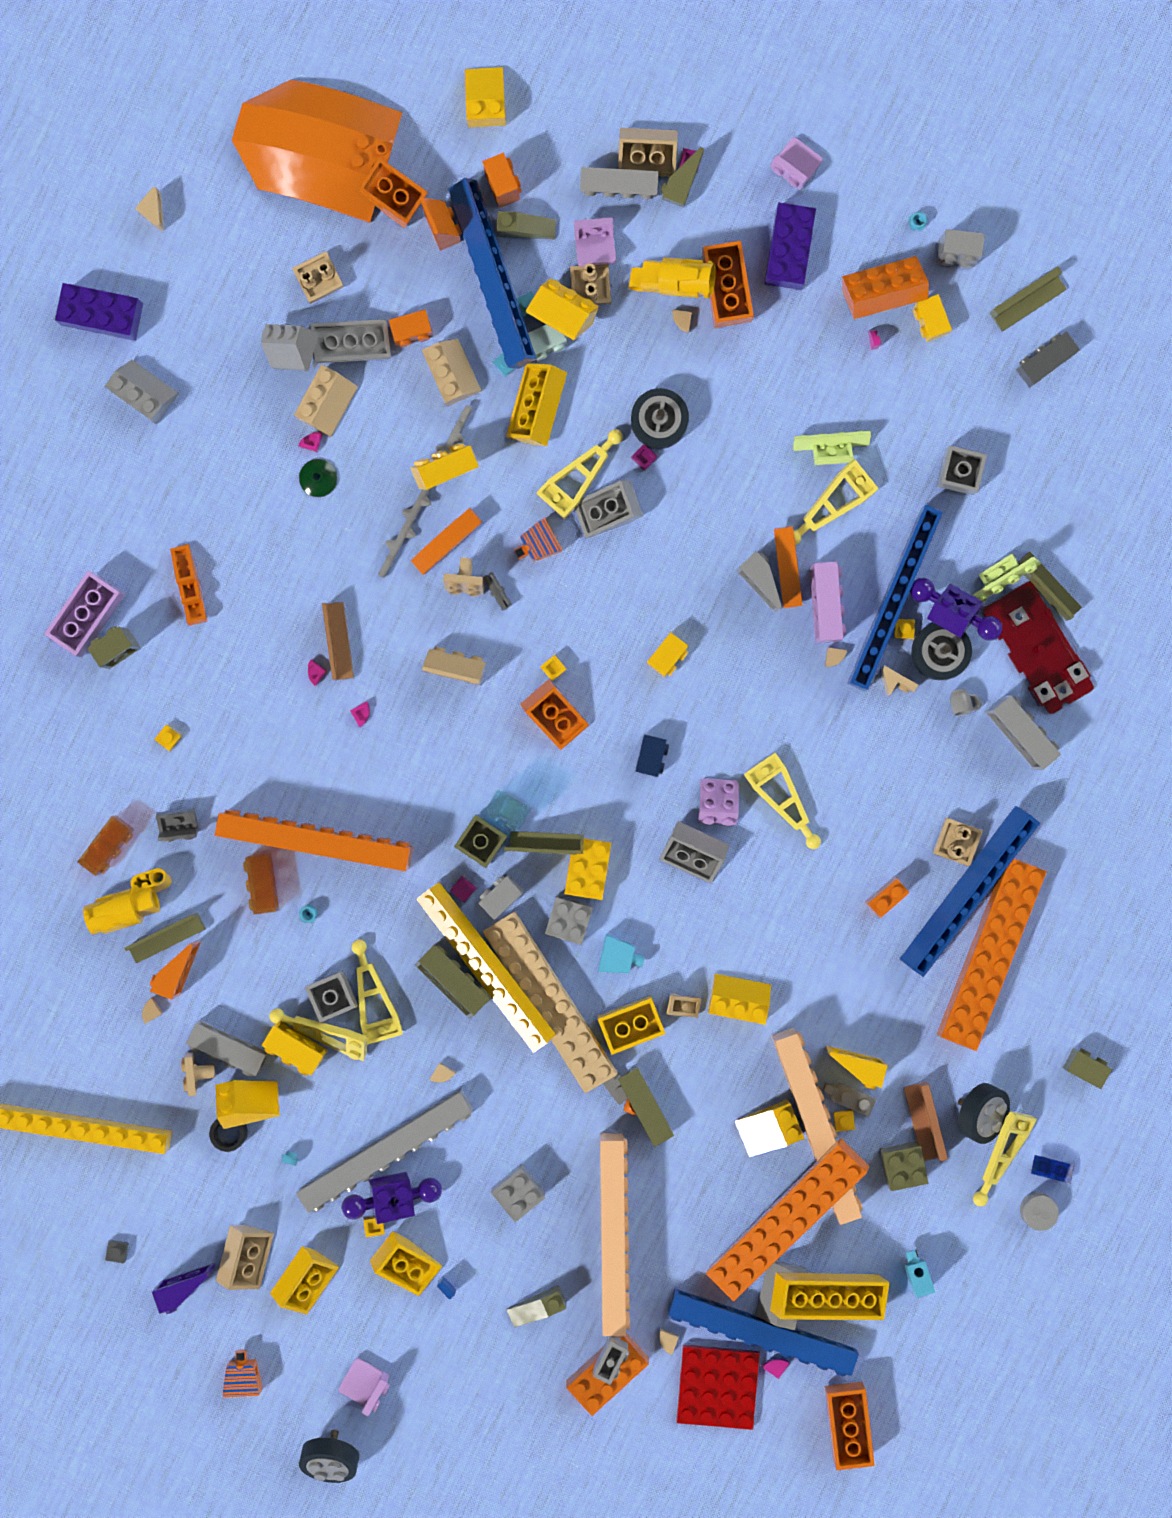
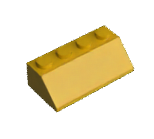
(536, 404)

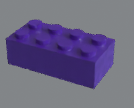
(790, 246)
(99, 311)

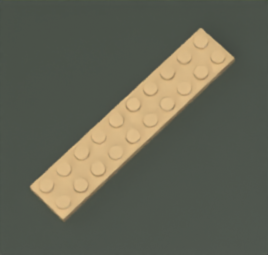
(545, 991)

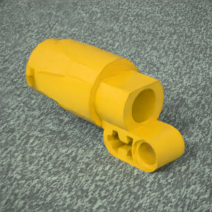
(674, 277)
(127, 906)

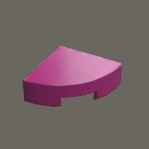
(875, 340)
(311, 441)
(315, 672)
(361, 713)
(776, 1366)

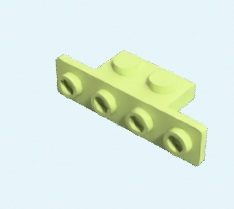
(833, 447)
(1004, 573)

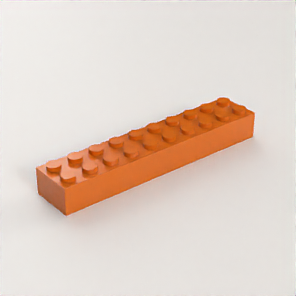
(314, 841)
(991, 954)
(787, 1219)

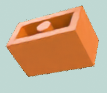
(411, 328)
(887, 897)

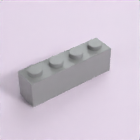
(619, 181)
(226, 1048)

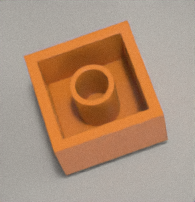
(500, 178)

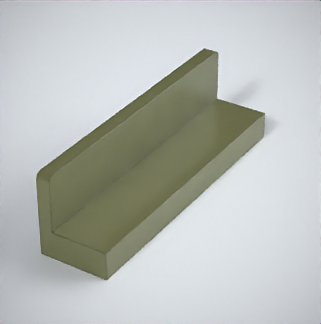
(1028, 299)
(1052, 590)
(546, 842)
(166, 937)
(645, 1106)

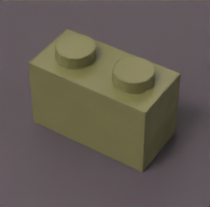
(1090, 1070)

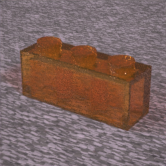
(106, 846)
(261, 884)

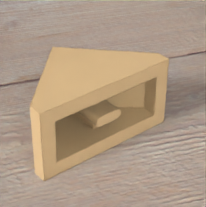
(151, 208)

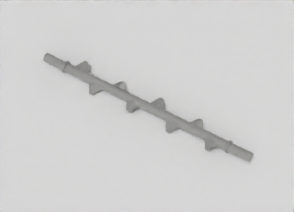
(422, 500)

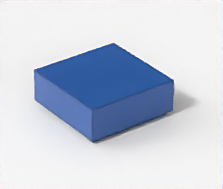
(446, 1287)

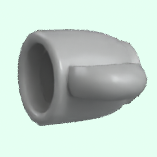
(962, 704)

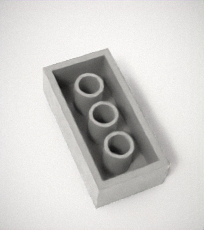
(1023, 732)

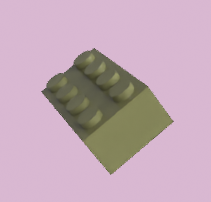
(452, 981)

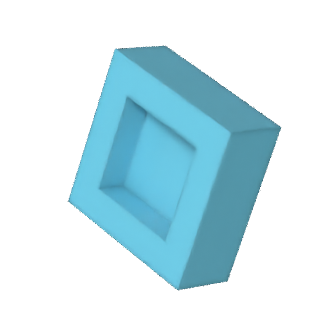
(524, 302)
(502, 366)

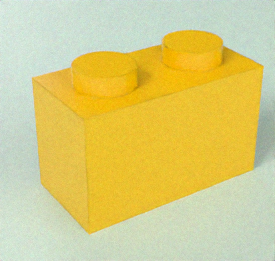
(932, 318)
(667, 655)

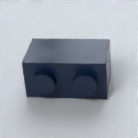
(651, 755)

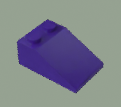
(175, 1290)

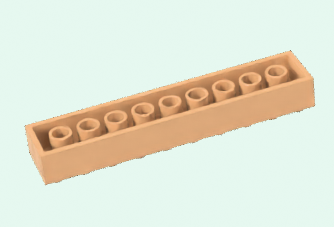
(811, 1111)
(613, 1238)

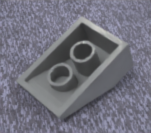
(608, 508)
(759, 576)

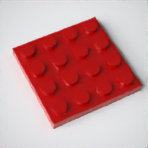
(717, 1387)

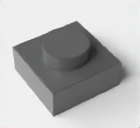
(116, 1251)

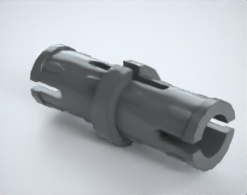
(497, 591)

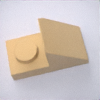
(892, 678)
(683, 1005)

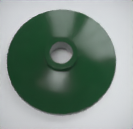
(327, 480)

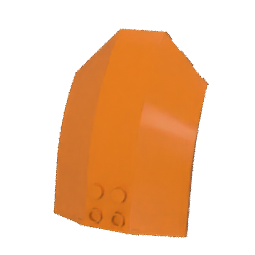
(315, 144)

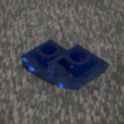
(1052, 1169)

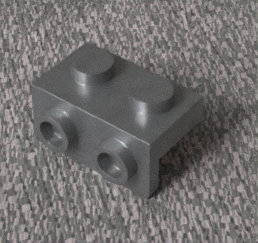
(177, 825)

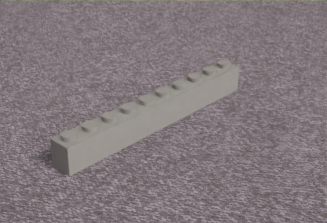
(385, 1150)

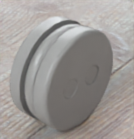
(1039, 1211)

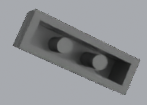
(1047, 358)

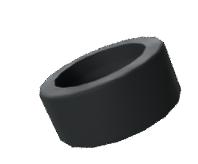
(217, 1143)

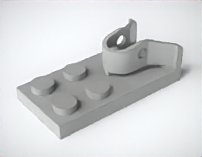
(351, 341)

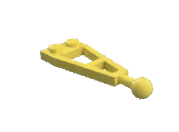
(857, 479)
(558, 499)
(765, 771)
(384, 1028)
(355, 1042)
(1013, 1123)

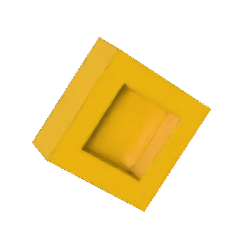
(904, 629)
(553, 668)
(168, 737)
(844, 1120)
(371, 1227)

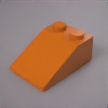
(392, 192)
(441, 223)
(554, 714)
(173, 976)

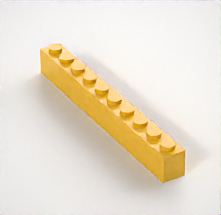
(486, 967)
(85, 1129)

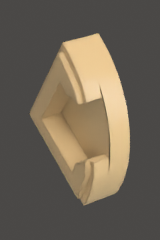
(682, 319)
(834, 656)
(150, 1011)
(442, 1074)
(668, 1340)

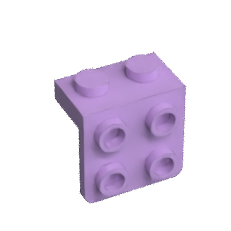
(796, 163)
(594, 241)
(719, 802)
(365, 1385)

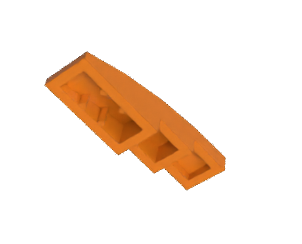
(446, 541)
(788, 567)
(188, 584)

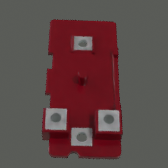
(1040, 648)

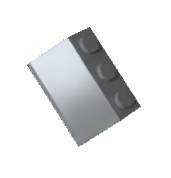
(288, 346)
(141, 390)
(694, 852)
(764, 1303)

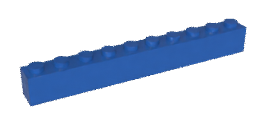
(492, 273)
(894, 598)
(969, 891)
(756, 1331)

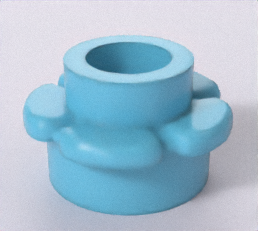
(922, 221)
(303, 914)
(290, 1158)

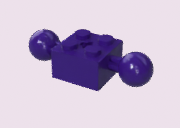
(955, 610)
(392, 1209)

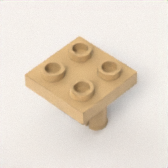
(318, 277)
(592, 282)
(464, 581)
(957, 841)
(194, 1073)

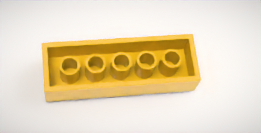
(829, 1296)

